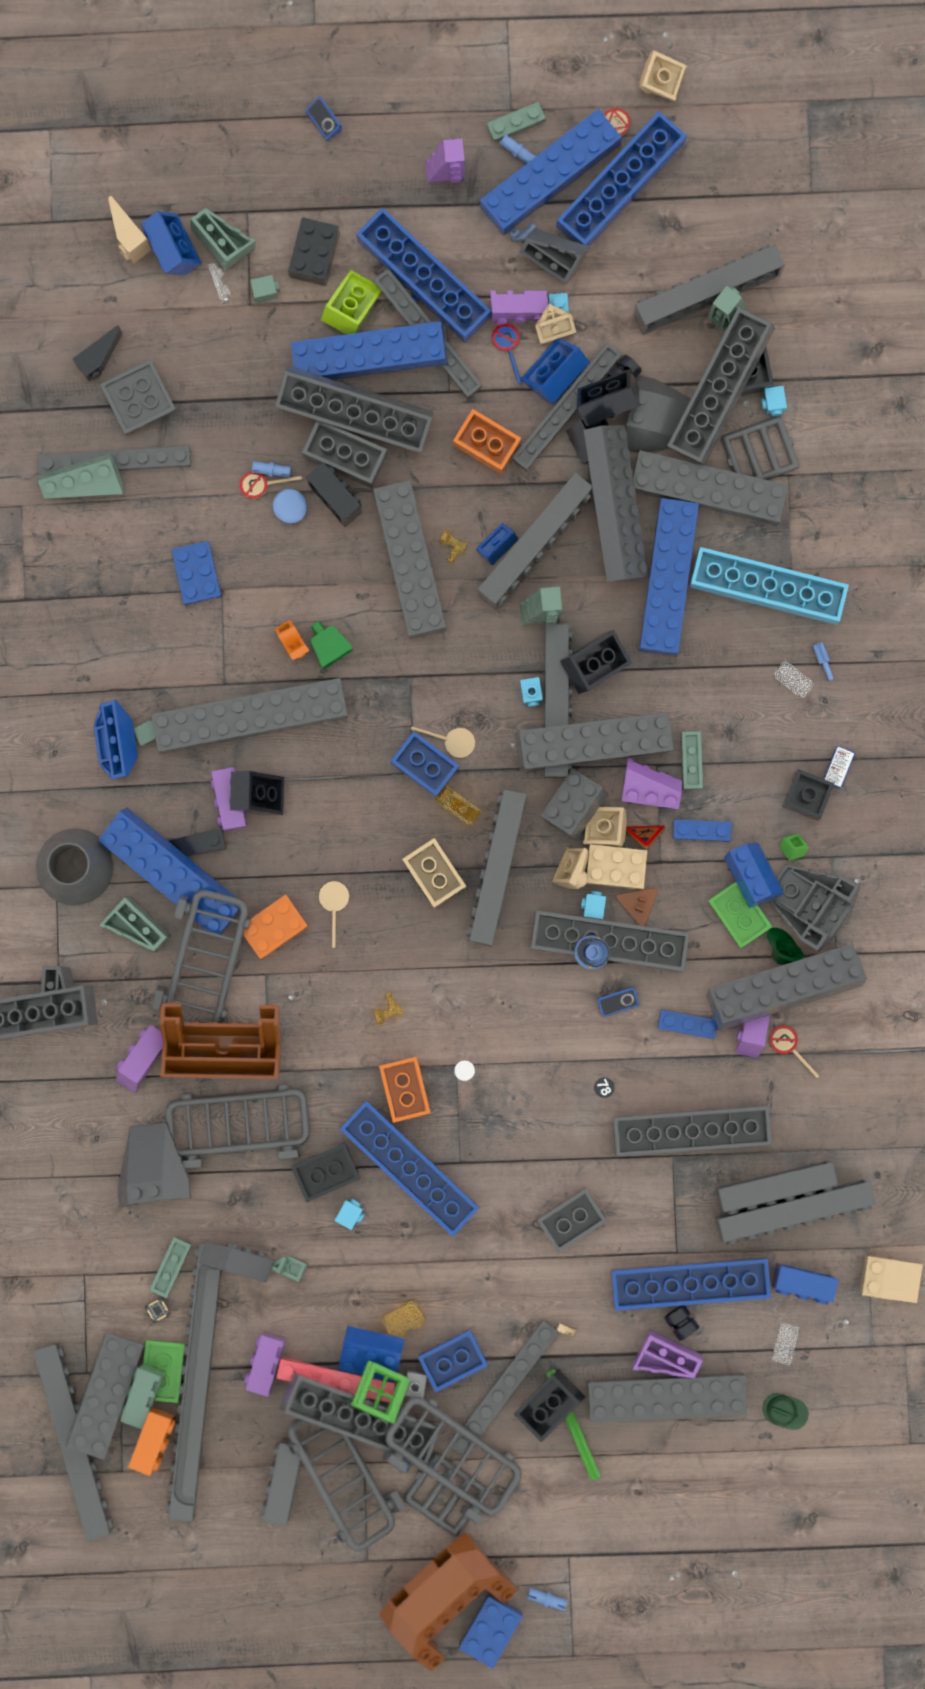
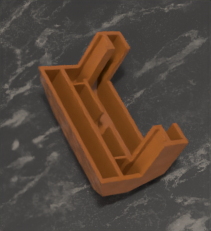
(220, 1048)
(440, 1594)

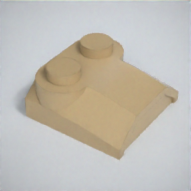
(661, 76)
(607, 827)
(571, 869)

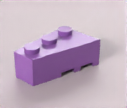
(447, 162)
(517, 307)
(221, 784)
(650, 787)
(752, 1037)
(140, 1058)
(667, 1356)
(264, 1363)

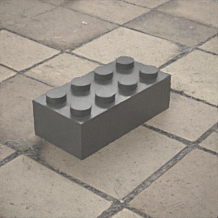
(345, 453)
(283, 1484)

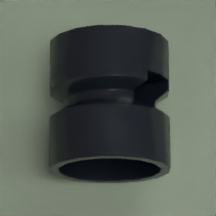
(625, 363)
(682, 1323)

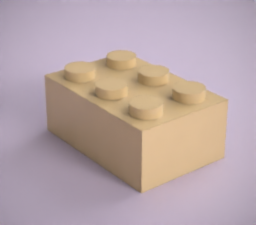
(616, 867)
(434, 873)

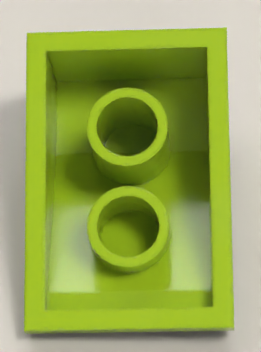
(351, 303)

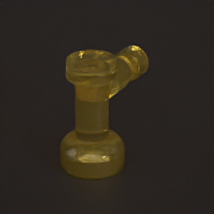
(459, 546)
(393, 1010)

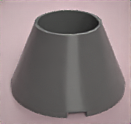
(95, 878)

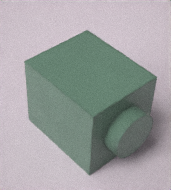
(265, 288)

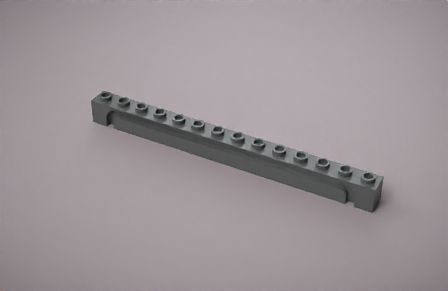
(194, 1390)

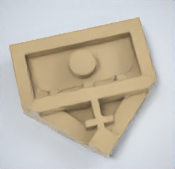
(554, 324)

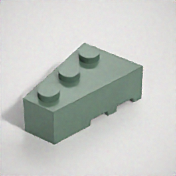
(221, 239)
(725, 307)
(136, 924)
(141, 1395)

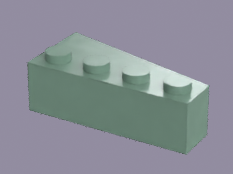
(85, 478)
(542, 607)

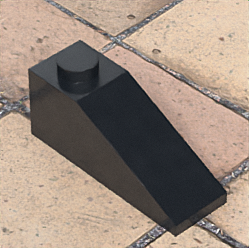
(96, 356)
(201, 843)

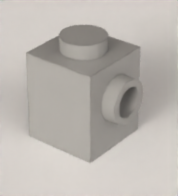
(416, 1385)

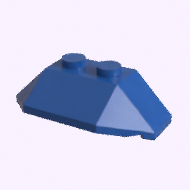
(115, 740)

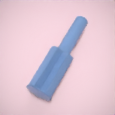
(823, 658)

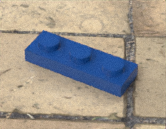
(702, 830)
(687, 1024)

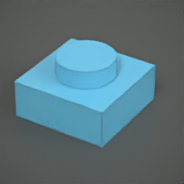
(559, 300)

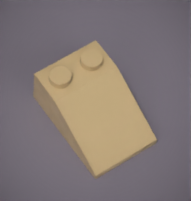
(131, 240)
(890, 1279)

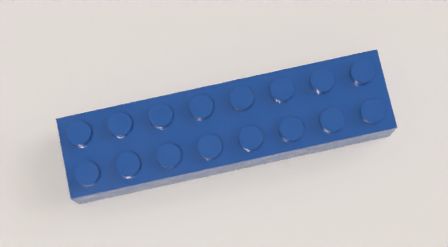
(550, 172)
(621, 180)
(423, 275)
(372, 351)
(668, 577)
(166, 867)
(409, 1168)
(690, 1283)

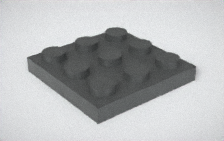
(138, 397)

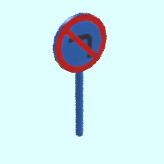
(507, 338)

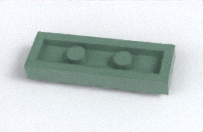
(516, 121)
(692, 760)
(170, 1267)

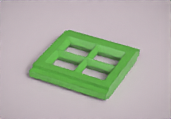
(364, 1386)

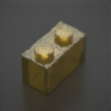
(458, 805)
(403, 1319)

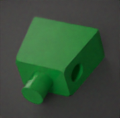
(329, 644)

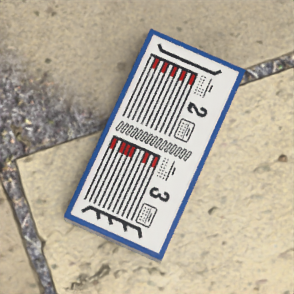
(839, 766)

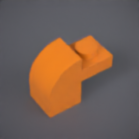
(291, 640)

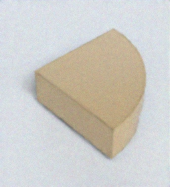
(566, 1329)

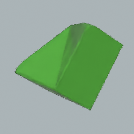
(793, 847)

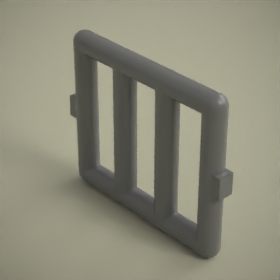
(761, 427)
(424, 1508)

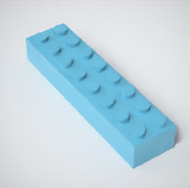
(769, 586)

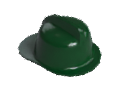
(783, 947)
(785, 1411)

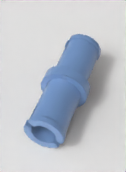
(517, 149)
(271, 469)
(547, 1599)

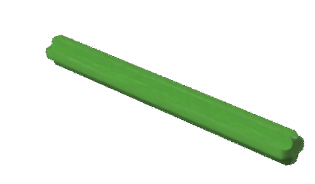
(580, 1442)

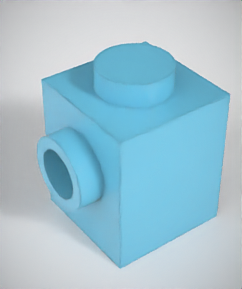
(774, 401)
(531, 692)
(594, 905)
(350, 1214)

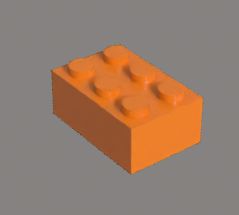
(487, 441)
(274, 927)
(405, 1089)
(152, 1441)

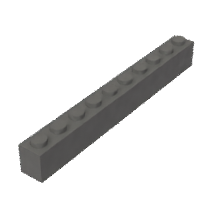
(79, 1465)

